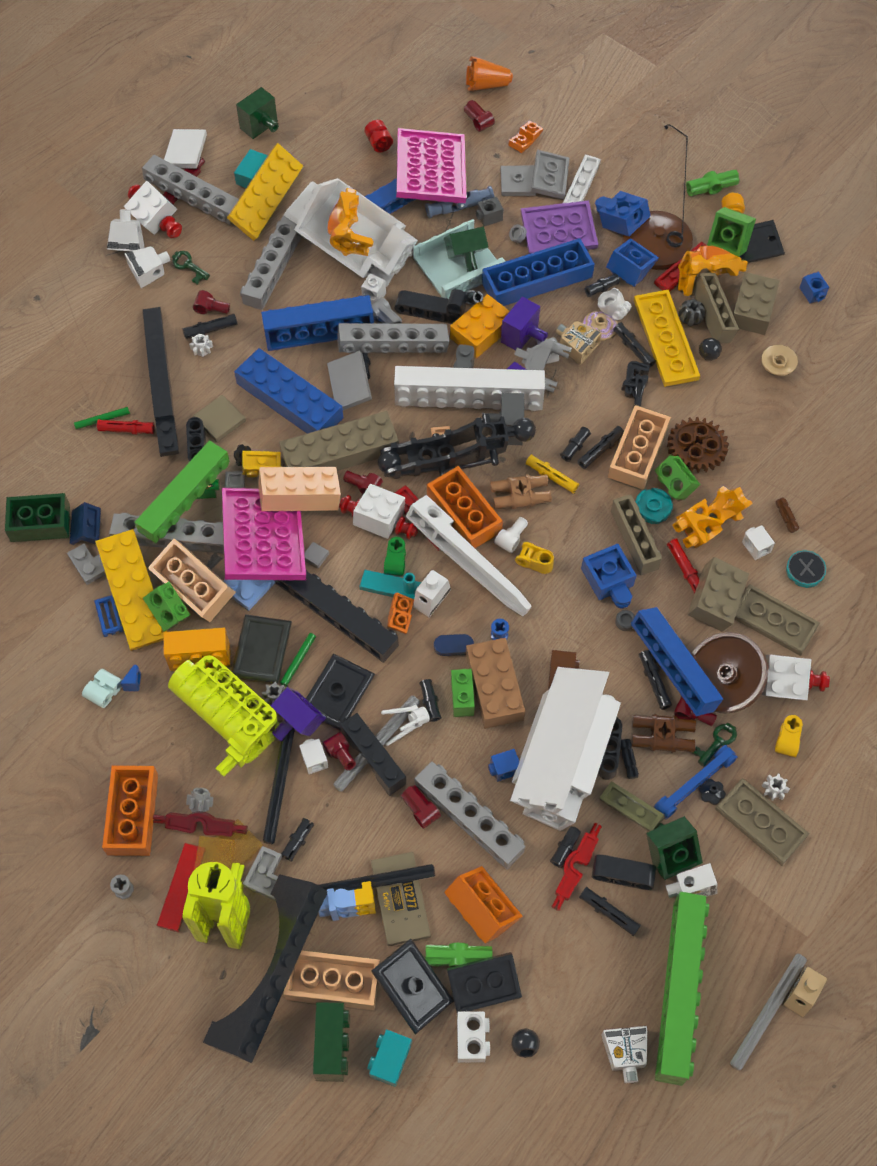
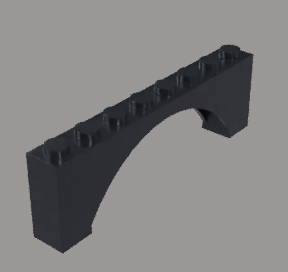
(245, 1027)

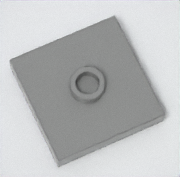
(516, 180)

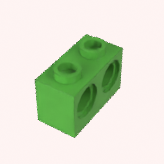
(679, 474)
(166, 606)
(462, 692)

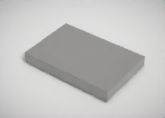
(550, 174)
(349, 380)

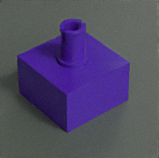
(522, 324)
(297, 714)

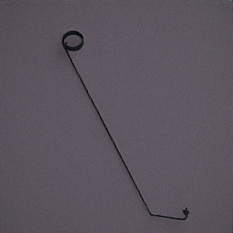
(675, 232)

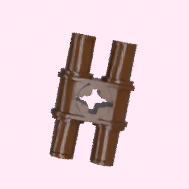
(670, 725)

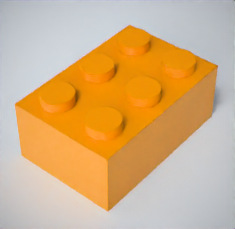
(479, 325)
(195, 645)

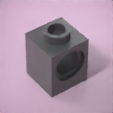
(490, 211)

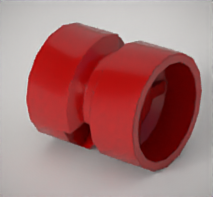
(378, 136)

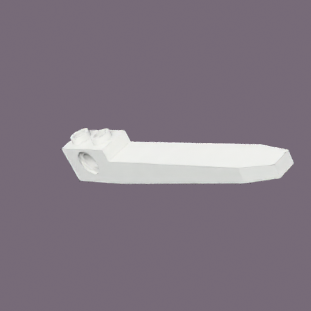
(437, 527)

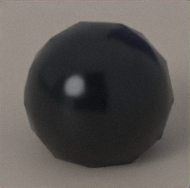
(710, 349)
(525, 1043)

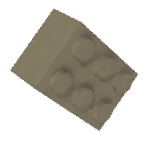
(755, 303)
(718, 594)

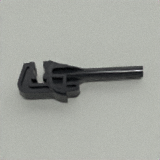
(635, 384)

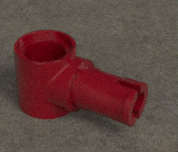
(205, 302)
(362, 482)
(684, 712)
(339, 748)

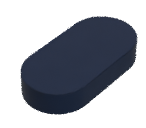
(452, 644)

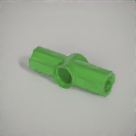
(712, 182)
(456, 954)

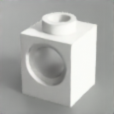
(374, 287)
(758, 542)
(313, 755)

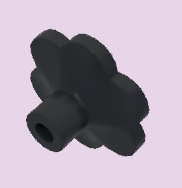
(238, 453)
(711, 795)

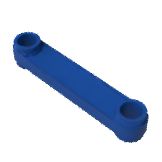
(724, 757)

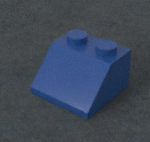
(631, 262)

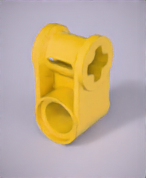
(531, 558)
(789, 739)

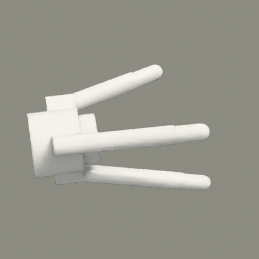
(417, 718)

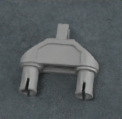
(537, 356)

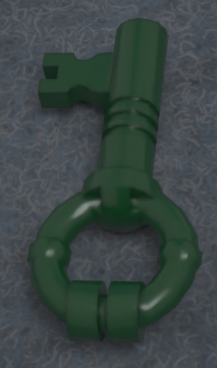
(200, 273)
(718, 742)

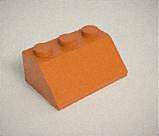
(482, 904)

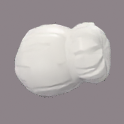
(613, 304)

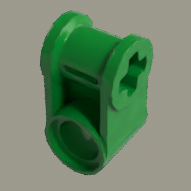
(395, 559)

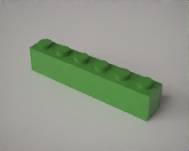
(182, 492)

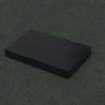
(484, 982)

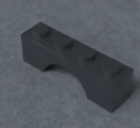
(379, 760)

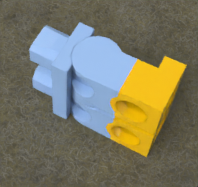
(348, 903)

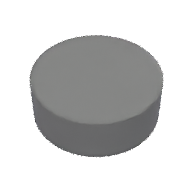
(517, 233)

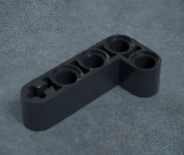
(431, 306)

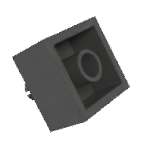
(512, 409)

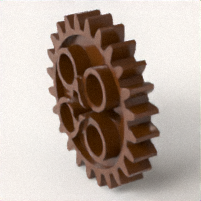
(698, 444)

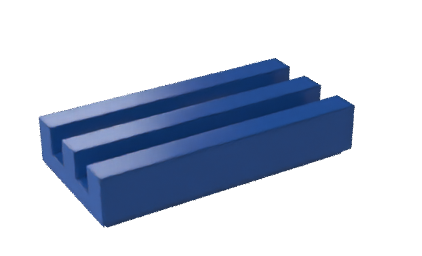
(112, 629)

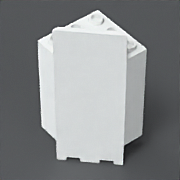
(390, 241)
(565, 747)

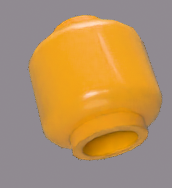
(734, 202)

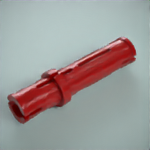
(126, 426)
(685, 565)

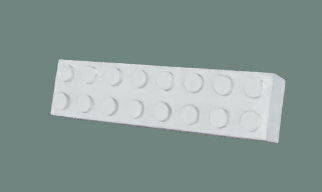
(466, 387)

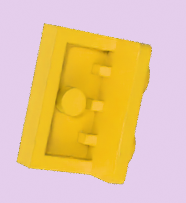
(255, 459)

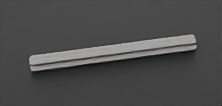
(383, 735)
(768, 1012)

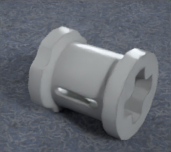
(115, 886)

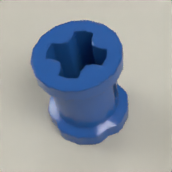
(502, 632)

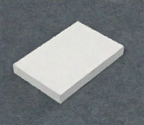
(185, 147)

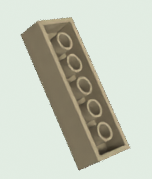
(341, 444)

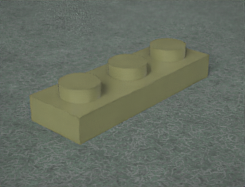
(632, 807)

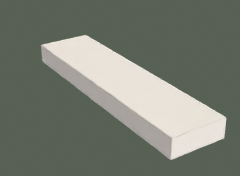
(582, 179)

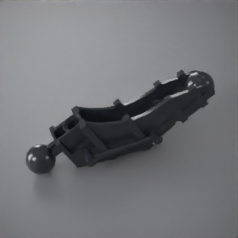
(475, 455)

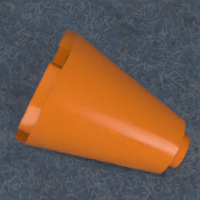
(486, 75)

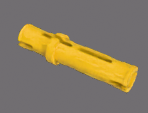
(553, 474)

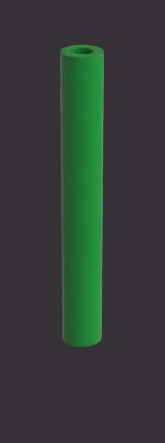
(106, 416)
(298, 659)

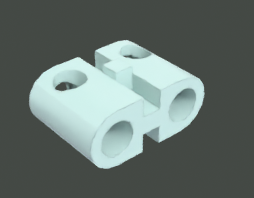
(102, 688)

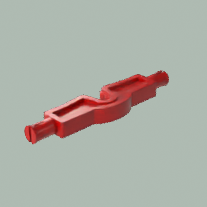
(571, 875)

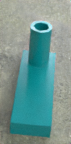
(388, 584)

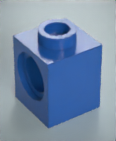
(814, 287)
(503, 764)

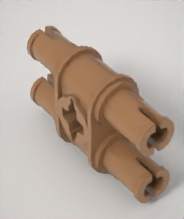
(525, 484)

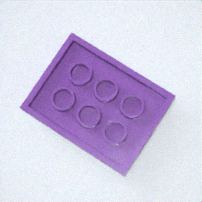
(558, 224)

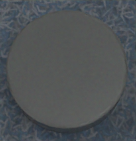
(624, 620)

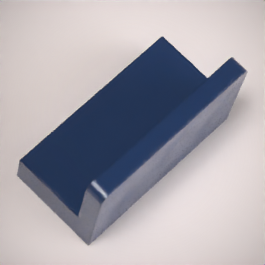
(85, 523)

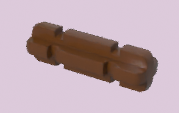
(787, 515)

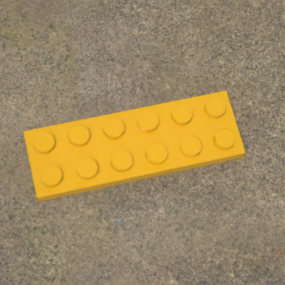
(265, 192)
(666, 338)
(129, 584)

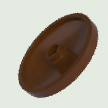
(653, 237)
(734, 668)

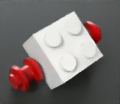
(153, 210)
(379, 512)
(792, 677)

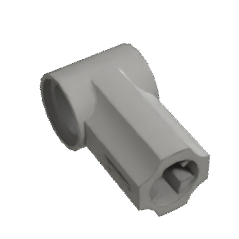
(384, 313)

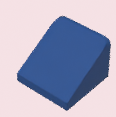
(132, 680)

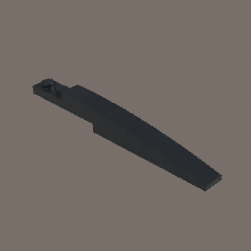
(160, 382)

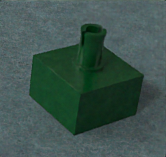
(257, 113)
(466, 245)
(674, 847)

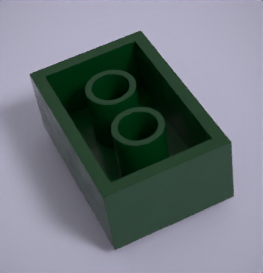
(37, 517)
(331, 1042)

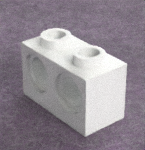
(467, 1036)

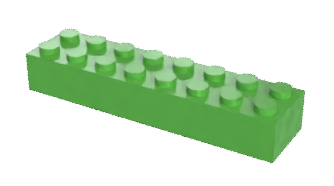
(680, 989)

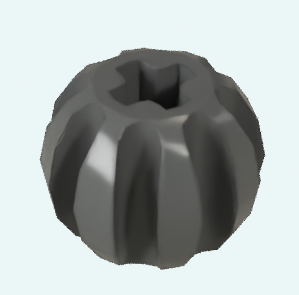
(691, 312)

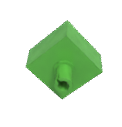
(731, 231)

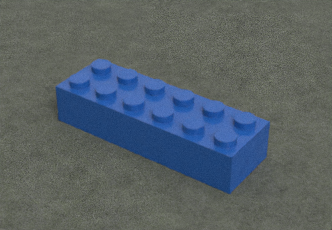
(538, 272)
(313, 322)
(287, 393)

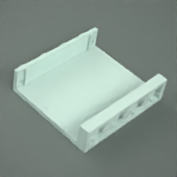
(451, 273)

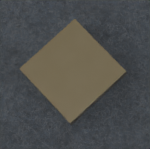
(220, 418)

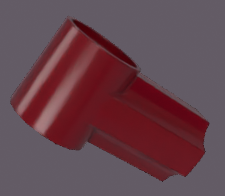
(480, 118)
(423, 811)

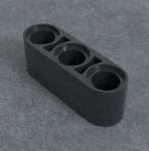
(195, 436)
(612, 757)
(624, 872)

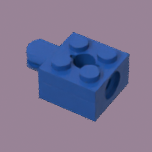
(623, 212)
(610, 575)

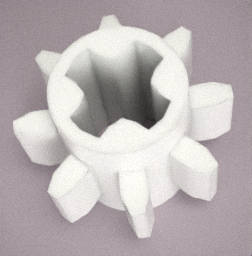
(201, 345)
(776, 782)

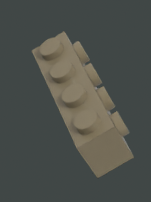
(717, 310)
(636, 534)

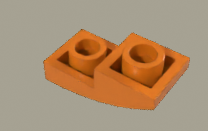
(526, 136)
(399, 613)

